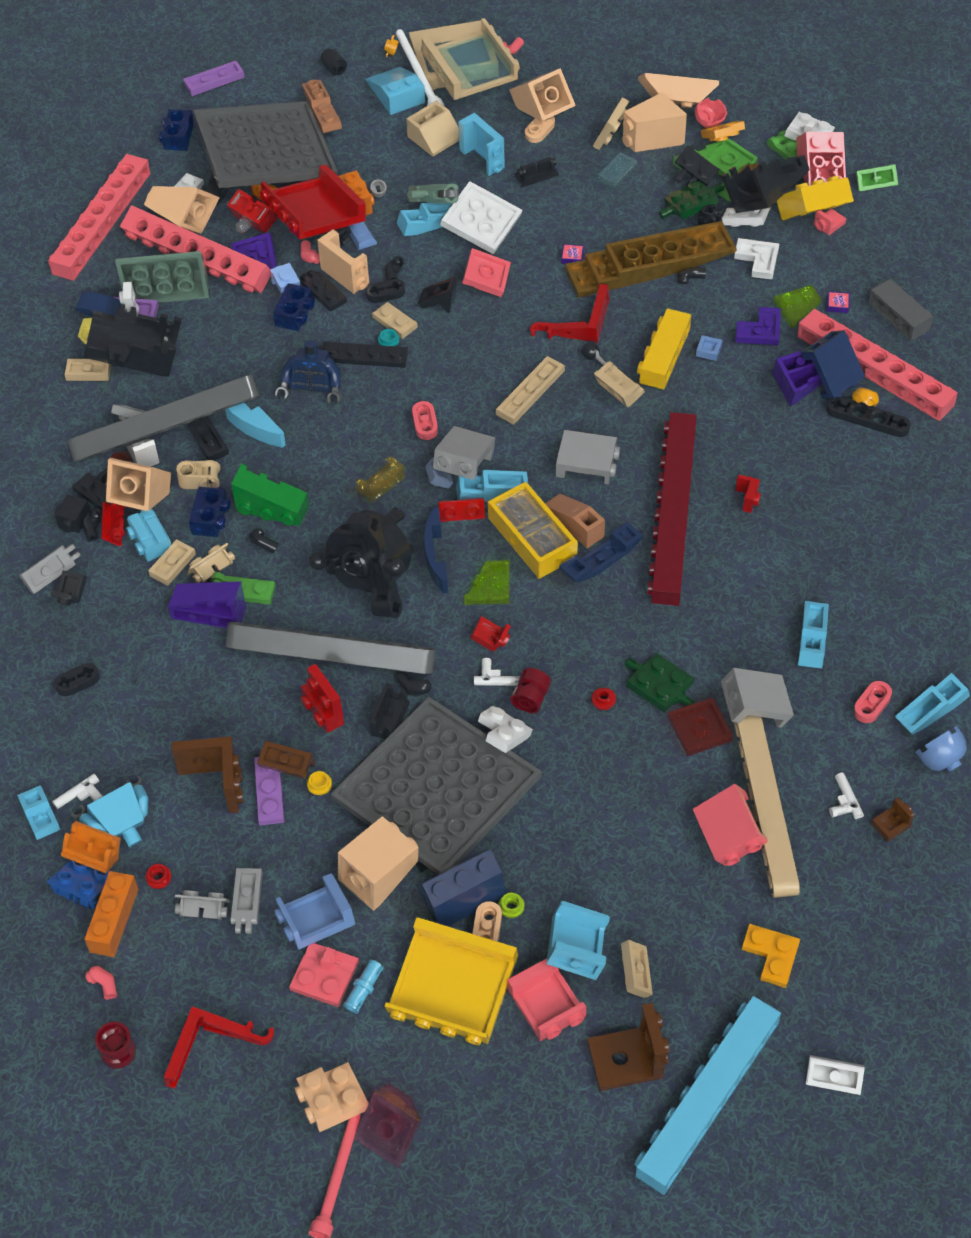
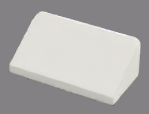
(835, 1074)

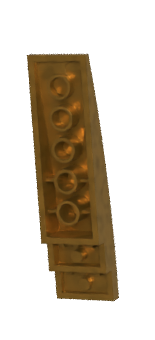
(649, 257)

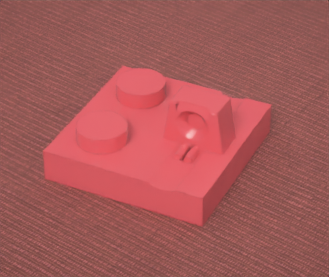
(486, 272)
(324, 974)

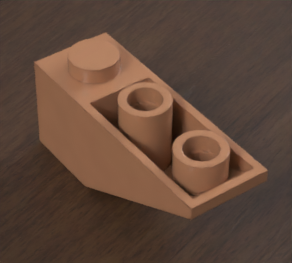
(578, 519)

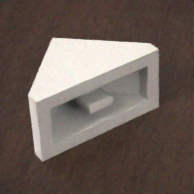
(144, 452)

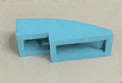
(422, 220)
(256, 424)
(489, 484)
(813, 634)
(933, 704)

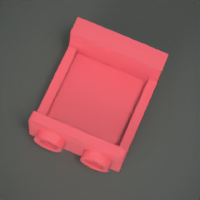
(729, 826)
(546, 1000)

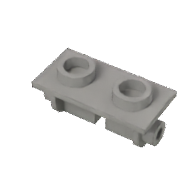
(212, 905)

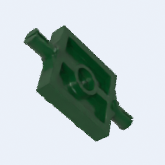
(690, 200)
(660, 682)

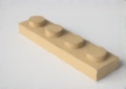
(530, 390)

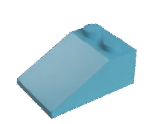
(397, 89)

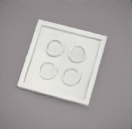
(481, 217)

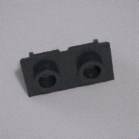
(532, 174)

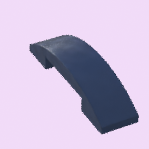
(603, 556)
(436, 569)

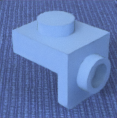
(282, 275)

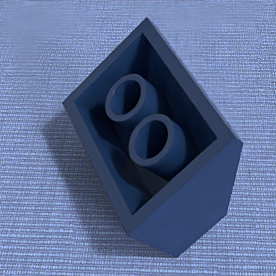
(462, 888)

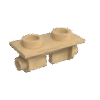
(203, 567)

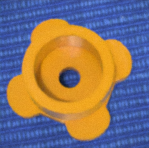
(391, 46)

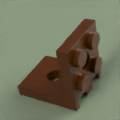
(212, 756)
(642, 1047)

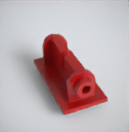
(461, 509)
(112, 523)

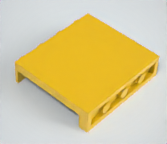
(452, 982)

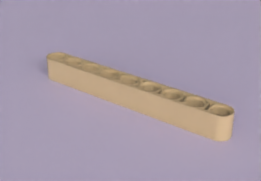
(767, 807)

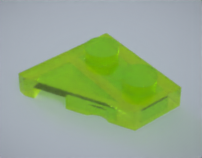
(797, 304)
(491, 585)

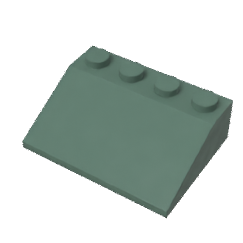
(166, 276)

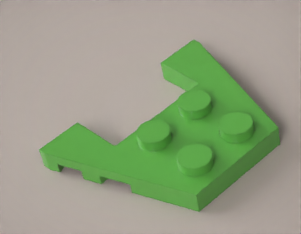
(724, 156)

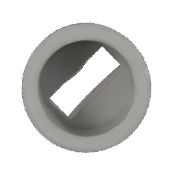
(382, 187)

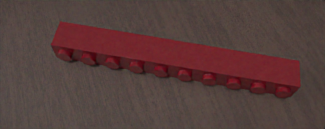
(673, 511)

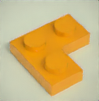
(722, 131)
(778, 949)

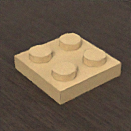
(611, 125)

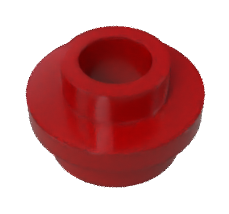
(603, 704)
(153, 871)

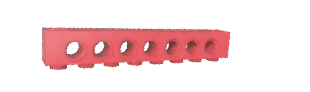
(99, 217)
(137, 220)
(885, 368)

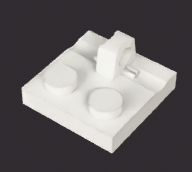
(805, 123)

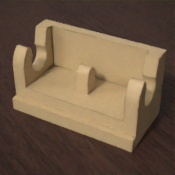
(618, 384)

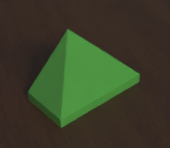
(876, 177)

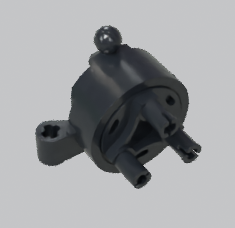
(369, 556)

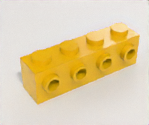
(664, 348)

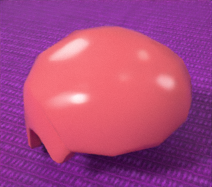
(710, 113)

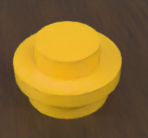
(319, 783)

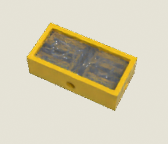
(532, 529)

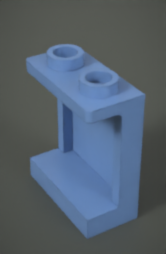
(315, 914)

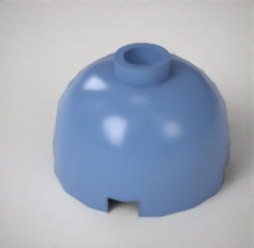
(944, 751)

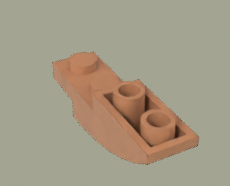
(321, 106)

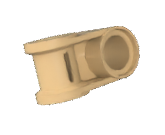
(196, 473)

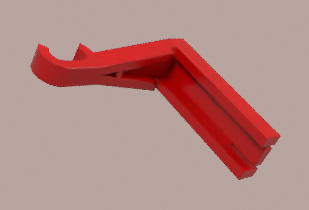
(579, 330)
(211, 1023)

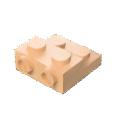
(331, 1096)

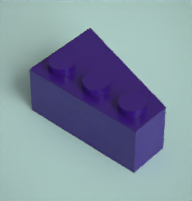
(795, 376)
(208, 603)

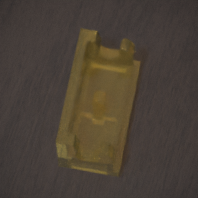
(382, 480)

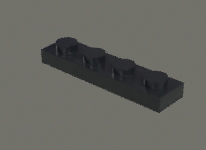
(367, 354)

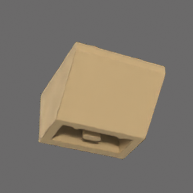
(433, 128)

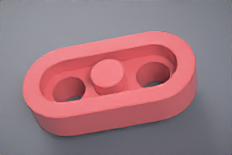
(426, 421)
(872, 703)

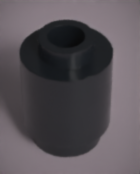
(333, 62)

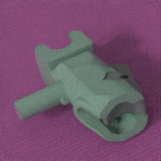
(433, 193)

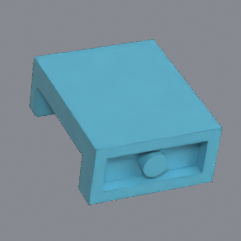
(481, 137)
(577, 940)

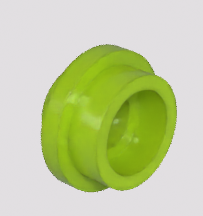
(511, 898)

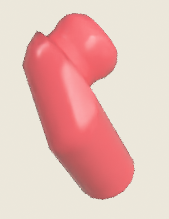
(515, 46)
(308, 254)
(103, 977)

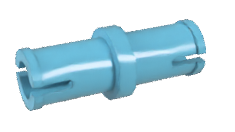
(363, 986)

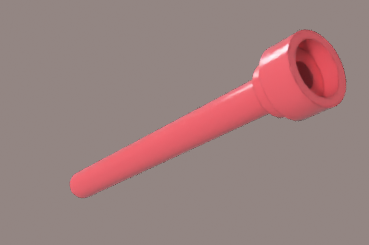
(321, 1226)

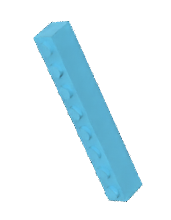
(707, 1095)

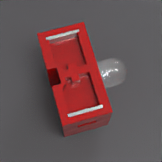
(250, 213)

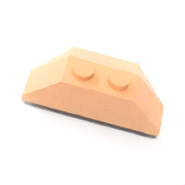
(678, 89)

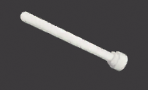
(417, 68)

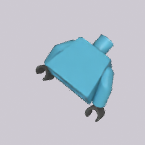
(118, 812)

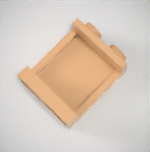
(341, 266)

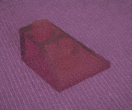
(389, 1124)

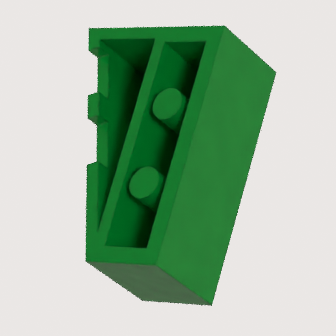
(268, 499)

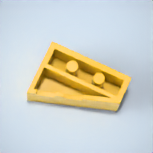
(816, 197)

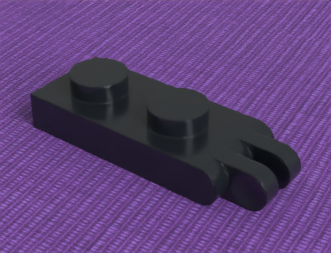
(323, 290)
(208, 438)

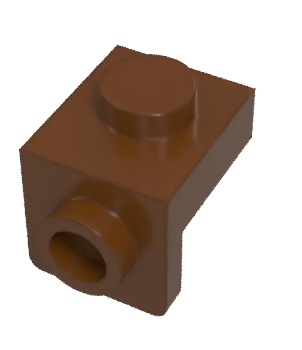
(894, 820)

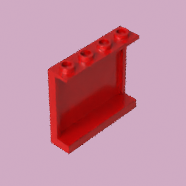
(315, 204)

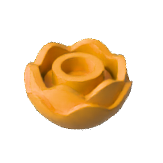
(865, 396)

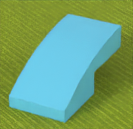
(38, 812)

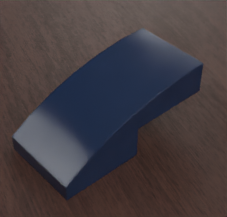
(95, 303)

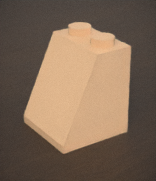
(543, 95)
(654, 124)
(182, 205)
(136, 484)
(376, 862)

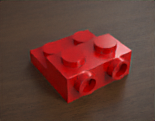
(322, 700)

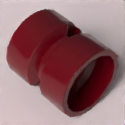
(530, 690)
(115, 1045)

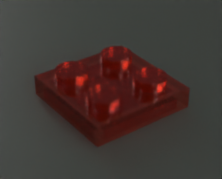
(700, 726)

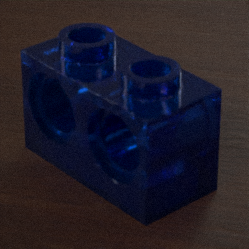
(177, 130)
(293, 307)
(208, 512)

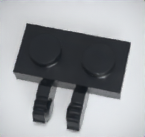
(696, 166)
(93, 488)

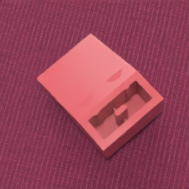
(823, 154)

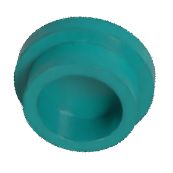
(388, 337)

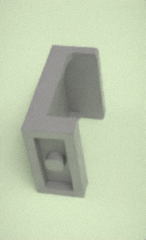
(463, 452)
(587, 454)
(756, 695)

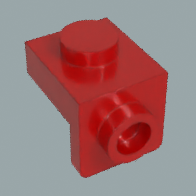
(751, 487)
(490, 634)

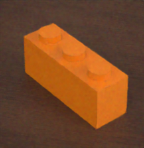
(111, 914)

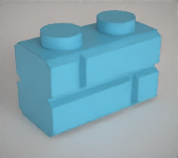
(148, 533)

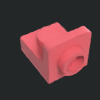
(828, 221)

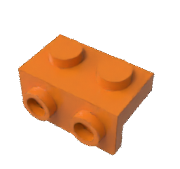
(359, 186)

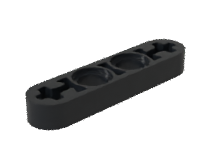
(869, 414)

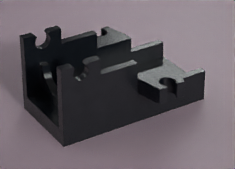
(761, 184)
(134, 341)

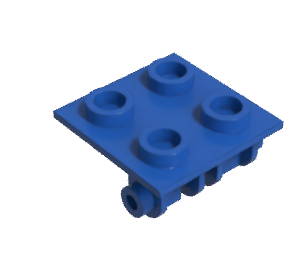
(79, 883)

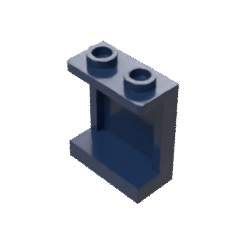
(835, 363)

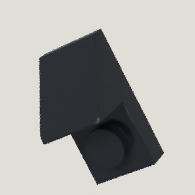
(439, 293)

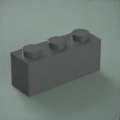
(900, 309)

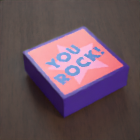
(572, 253)
(838, 302)

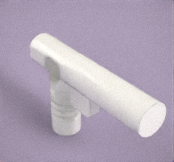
(494, 676)
(80, 791)
(845, 800)

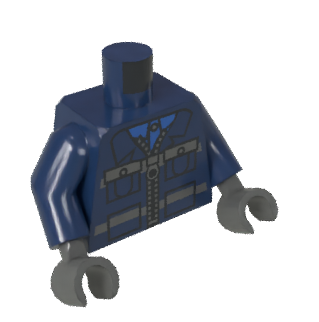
(311, 371)

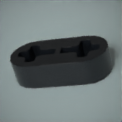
(385, 291)
(76, 679)

